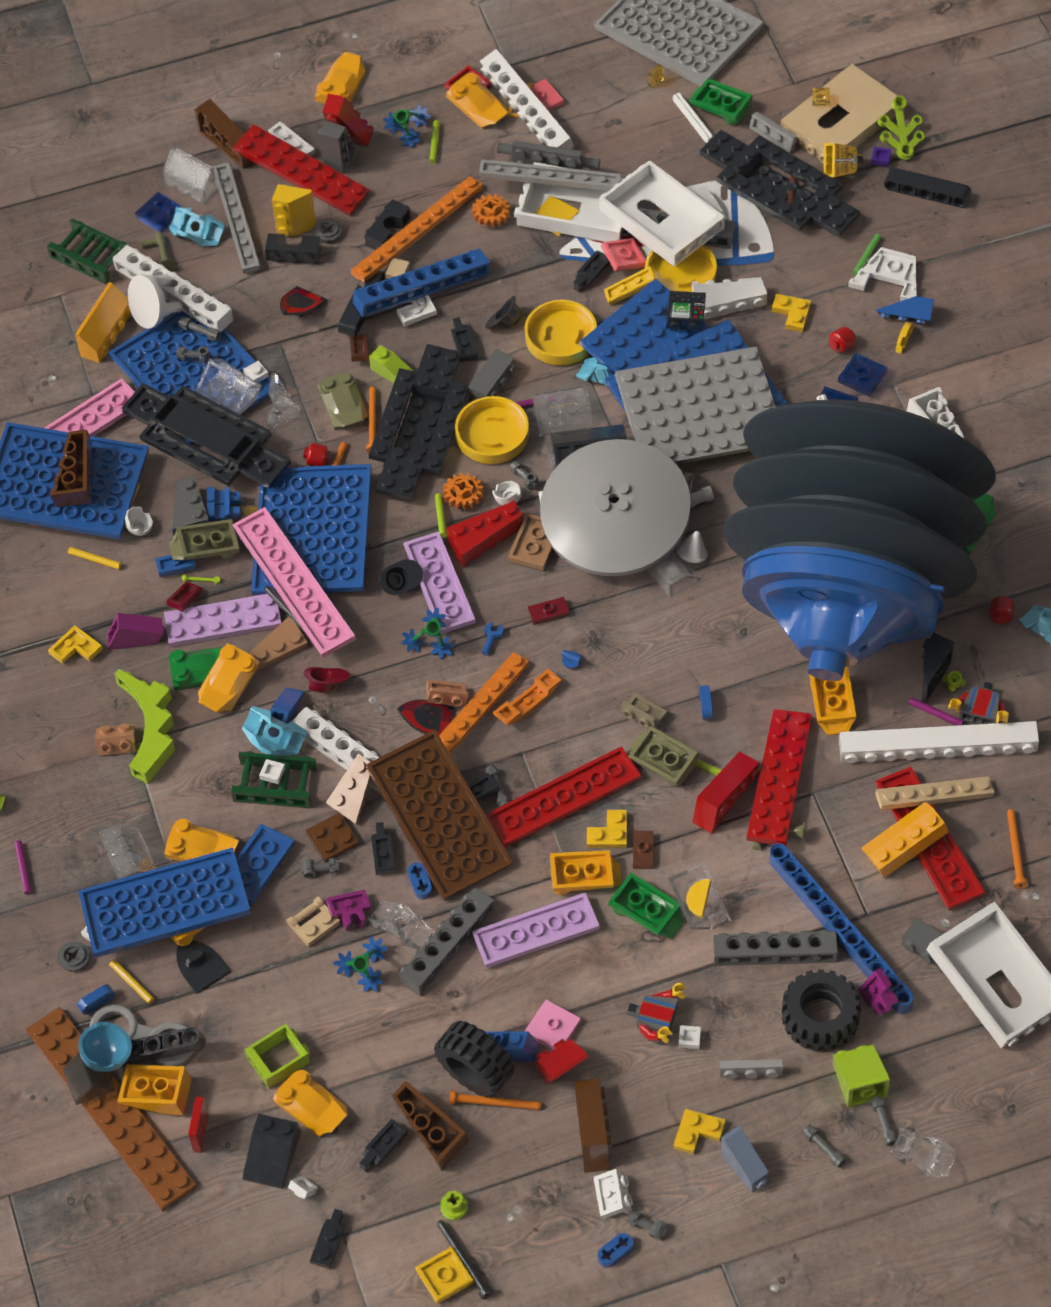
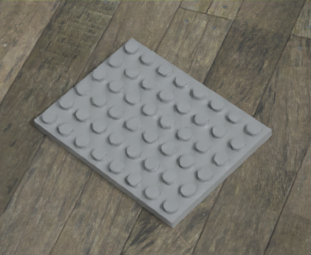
(681, 35)
(695, 404)

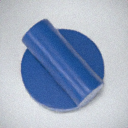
(571, 659)

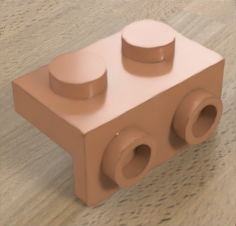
(446, 692)
(115, 739)

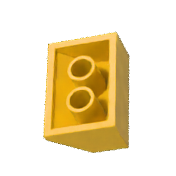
(293, 210)

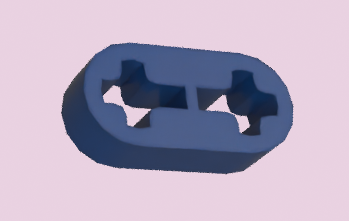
(705, 699)
(415, 882)
(96, 999)
(618, 1254)

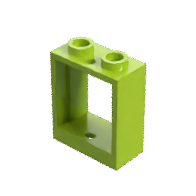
(270, 1041)

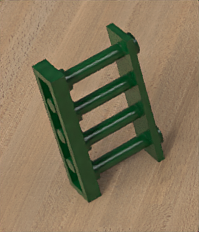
(86, 265)
(278, 796)

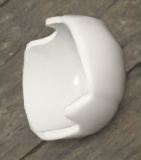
(507, 492)
(138, 522)

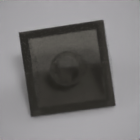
(86, 1082)

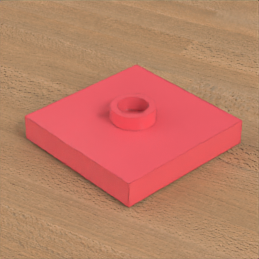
(547, 95)
(623, 254)

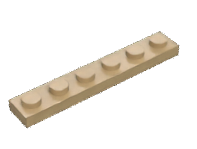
(934, 793)

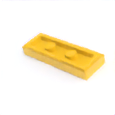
(629, 285)

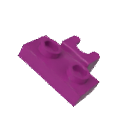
(349, 907)
(876, 992)

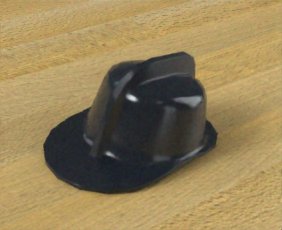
(507, 315)
(401, 577)

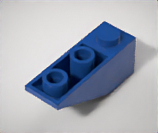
(915, 308)
(285, 707)
(519, 1044)

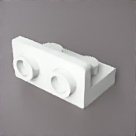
(613, 1193)

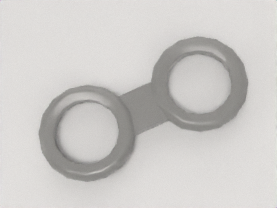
(139, 1031)

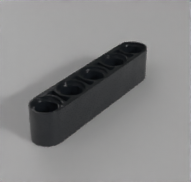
(927, 187)
(351, 319)
(165, 1047)

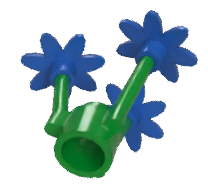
(403, 118)
(431, 629)
(361, 964)

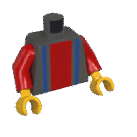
(980, 706)
(657, 1013)

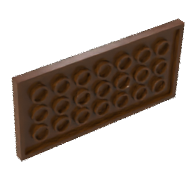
(439, 815)

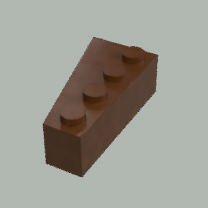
(220, 131)
(74, 477)
(593, 1125)
(434, 1128)

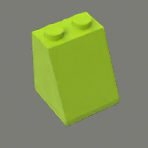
(861, 1075)

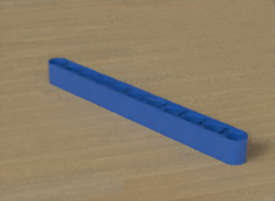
(836, 919)

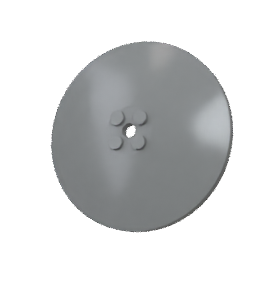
(620, 535)

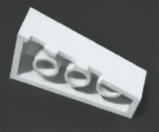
(934, 407)

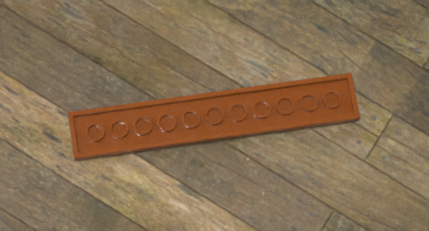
(121, 1124)

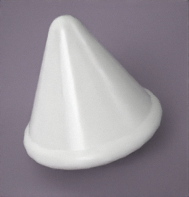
(692, 549)

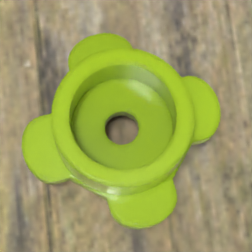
(954, 676)

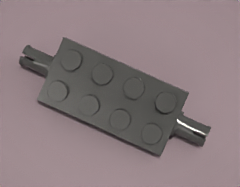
(529, 153)

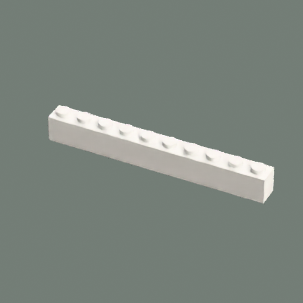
(938, 742)

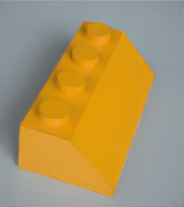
(103, 324)
(905, 839)

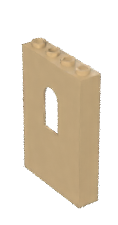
(858, 95)

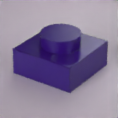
(881, 156)

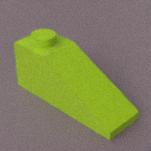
(386, 363)

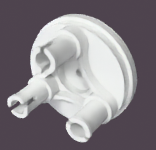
(148, 300)

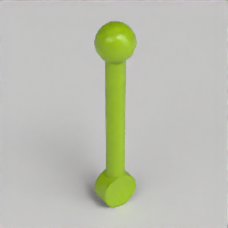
(216, 580)

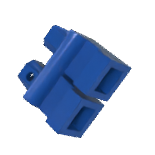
(220, 504)

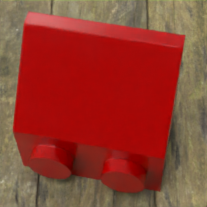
(559, 1060)

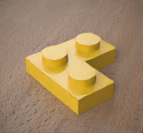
(795, 308)
(75, 641)
(611, 836)
(695, 1125)

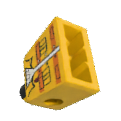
(840, 159)

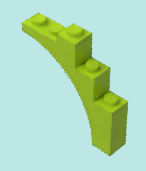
(156, 744)

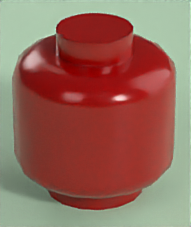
(842, 339)
(316, 454)
(1001, 610)

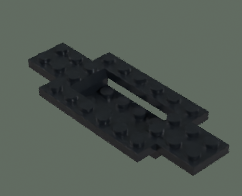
(769, 189)
(426, 424)
(211, 427)

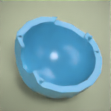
(104, 1046)

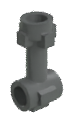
(202, 353)
(531, 479)
(309, 867)
(656, 1229)

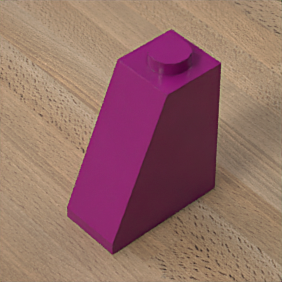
(134, 631)

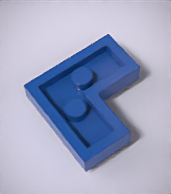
(168, 566)

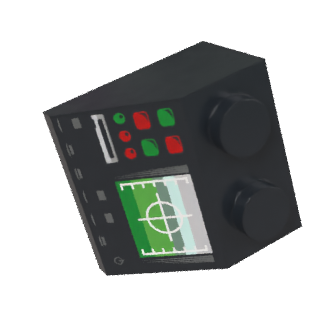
(685, 310)

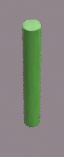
(867, 253)

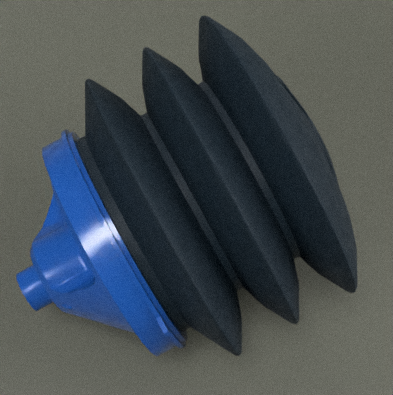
(855, 525)

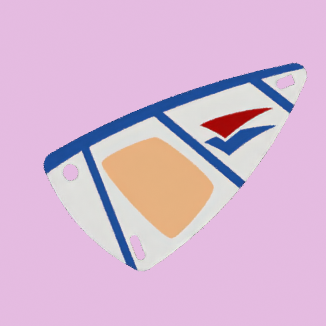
(749, 229)

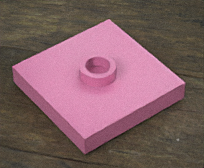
(552, 1024)

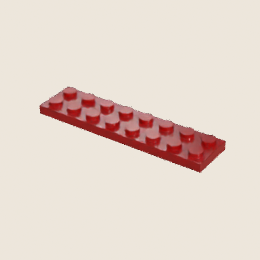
(301, 169)
(779, 777)
(563, 796)
(943, 858)

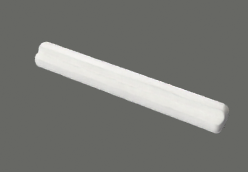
(692, 117)

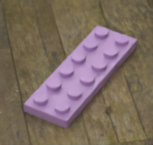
(440, 581)
(221, 620)
(535, 930)

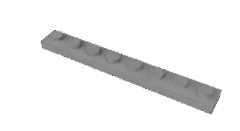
(548, 175)
(236, 218)

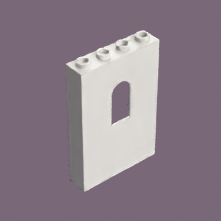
(589, 222)
(679, 235)
(979, 950)

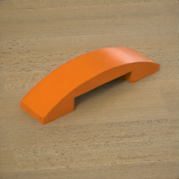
(530, 699)

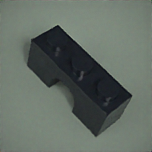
(393, 215)
(306, 251)

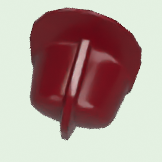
(325, 679)

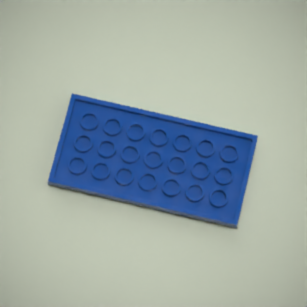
(164, 902)

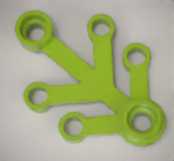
(901, 131)

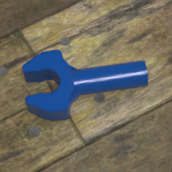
(491, 637)

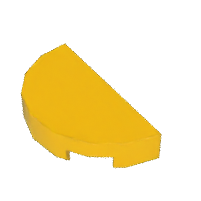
(904, 336)
(698, 896)

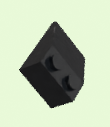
(936, 661)
(271, 1151)

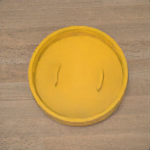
(698, 267)
(556, 330)
(492, 430)

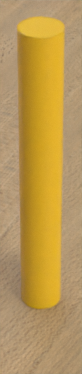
(95, 558)
(132, 982)

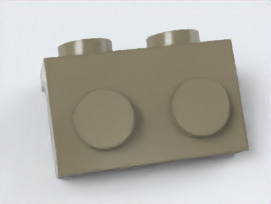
(643, 711)

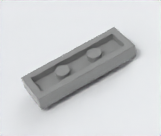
(773, 132)
(751, 1068)

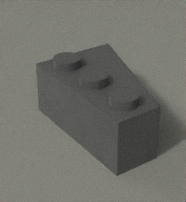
(336, 146)
(188, 504)

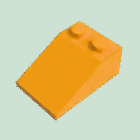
(156, 1088)

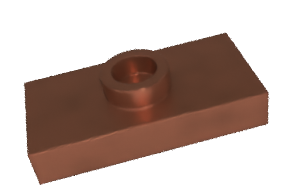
(359, 348)
(643, 850)

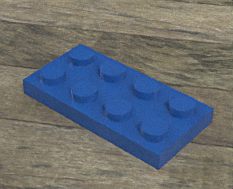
(261, 859)

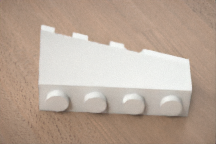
(731, 296)

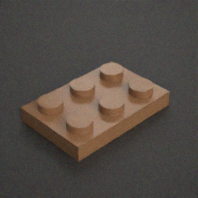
(531, 544)

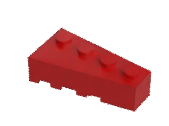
(341, 112)
(483, 531)
(724, 791)

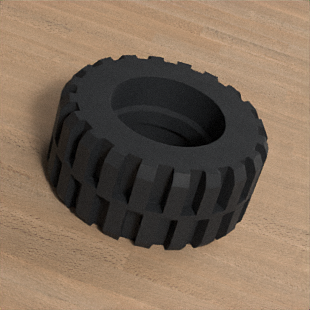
(821, 986)
(474, 1058)

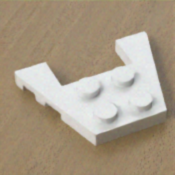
(889, 267)

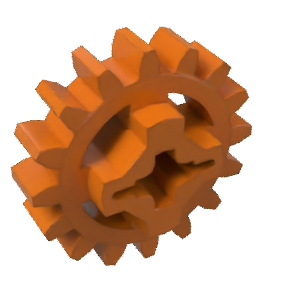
(491, 210)
(463, 491)

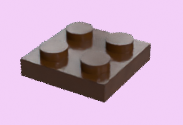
(332, 837)

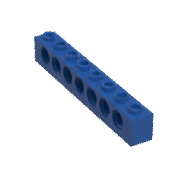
(421, 282)

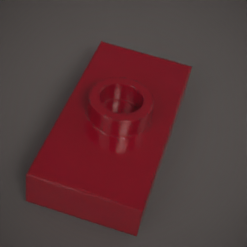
(184, 596)
(548, 610)

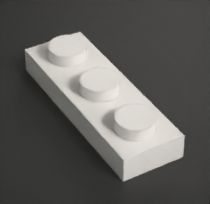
(287, 135)

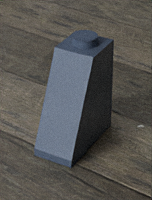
(744, 1159)

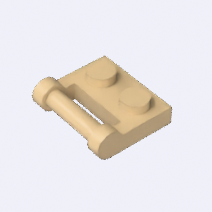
(315, 927)

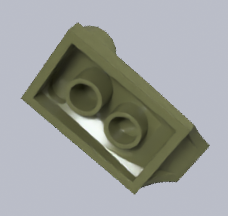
(342, 400)
(204, 541)
(663, 756)

